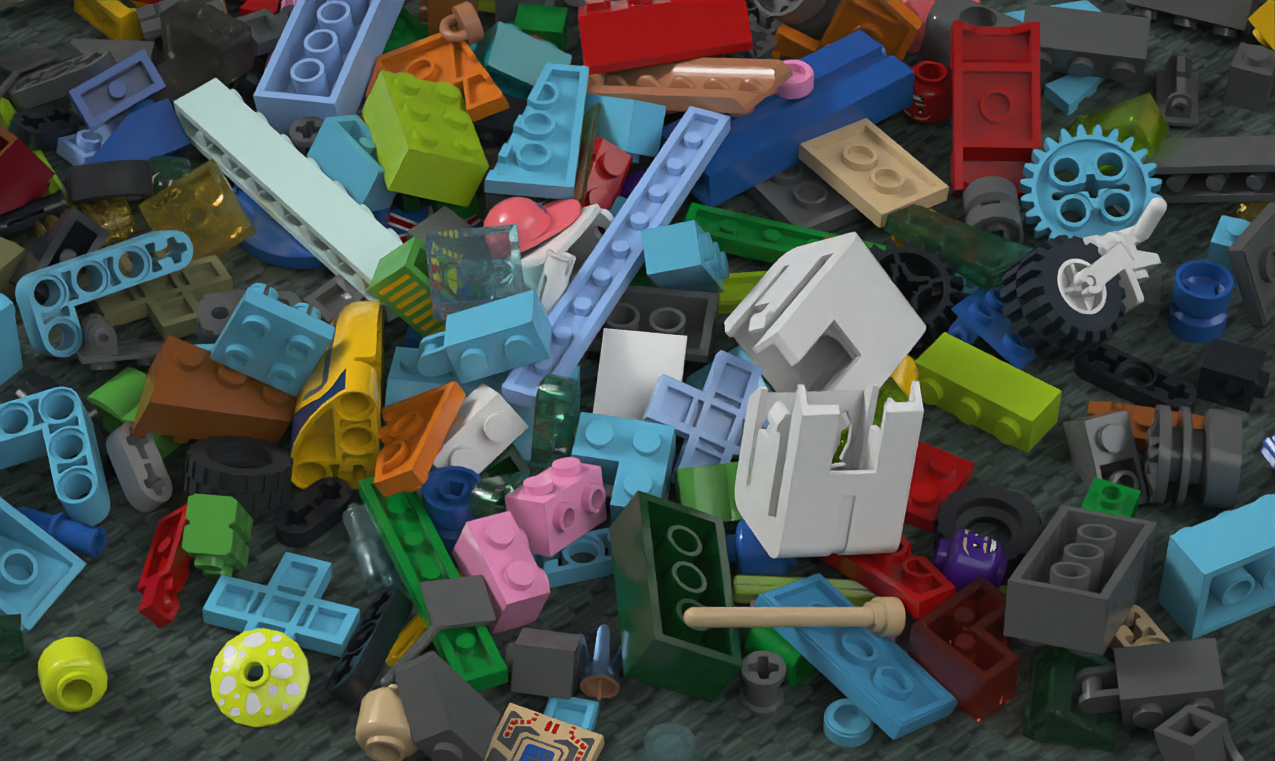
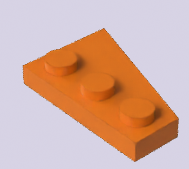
(414, 437)

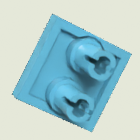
(273, 340)

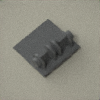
(103, 350)

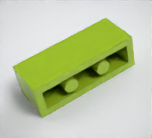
(987, 392)

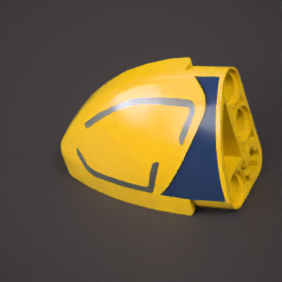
(342, 402)

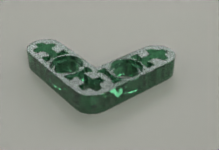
(554, 416)

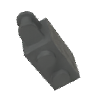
(1155, 682)

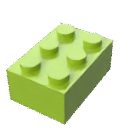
(424, 138)

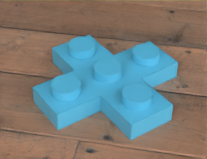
(286, 605)

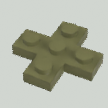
(166, 300)

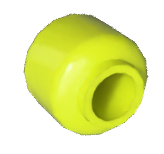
(72, 674)

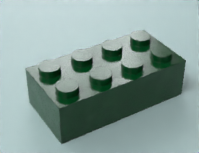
(662, 566)

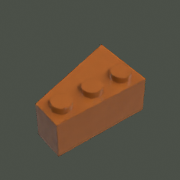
(202, 398)

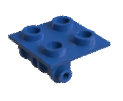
(983, 317)

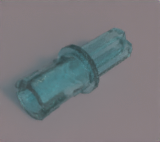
(367, 547)

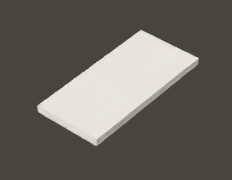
(630, 370)

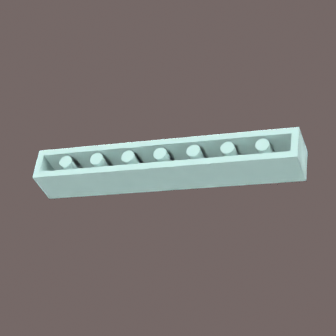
(287, 185)

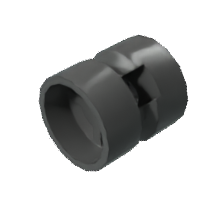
(994, 206)

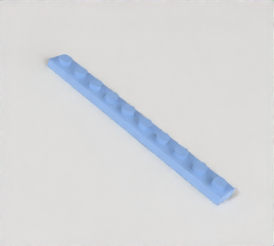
(621, 251)

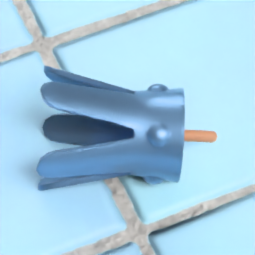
(599, 674)

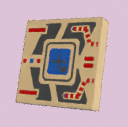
(538, 737)

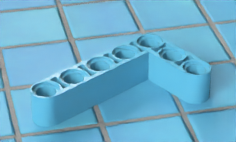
(60, 439)

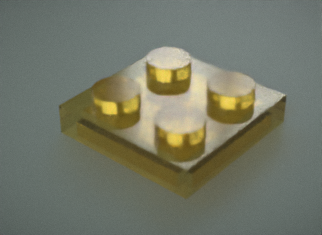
(203, 209)

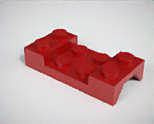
(994, 101)

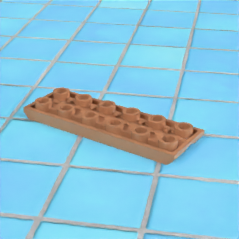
(703, 82)

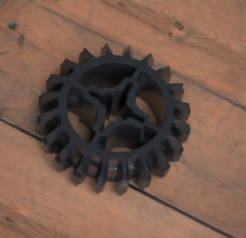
(934, 285)

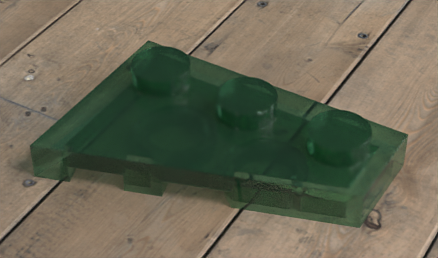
(976, 253)

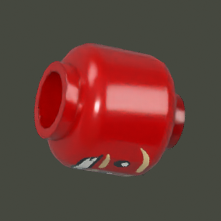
(931, 93)

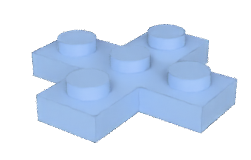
(709, 418)

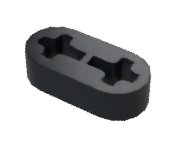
(43, 126)
(310, 509)

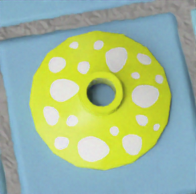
(275, 693)

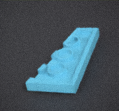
(545, 138)

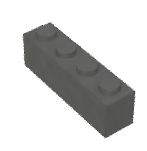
(1216, 169)

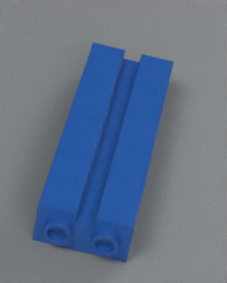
(850, 84)

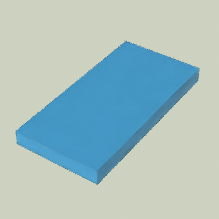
(863, 667)

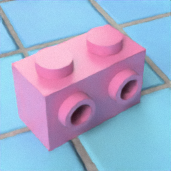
(559, 505)
(502, 556)

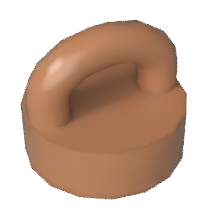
(467, 23)

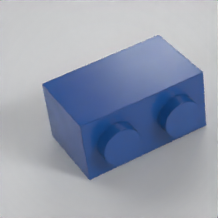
(116, 90)

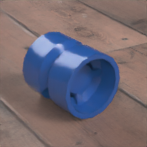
(1200, 301)
(447, 501)

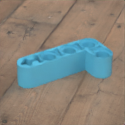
(104, 280)

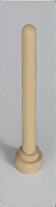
(881, 617)

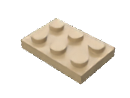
(872, 171)

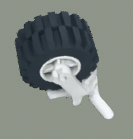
(1078, 288)

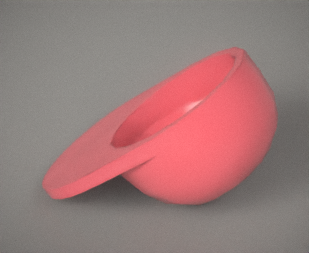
(533, 220)

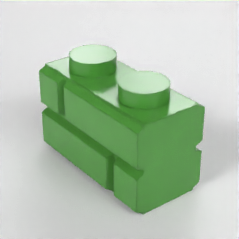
(217, 534)

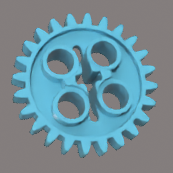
(1082, 158)

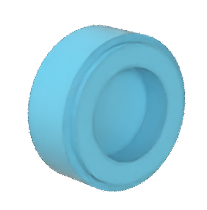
(847, 724)

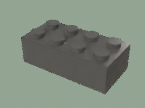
(1079, 580)

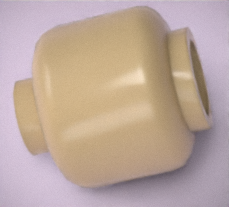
(383, 726)

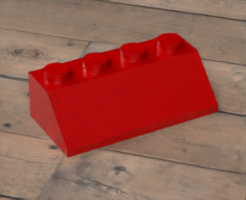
(660, 31)

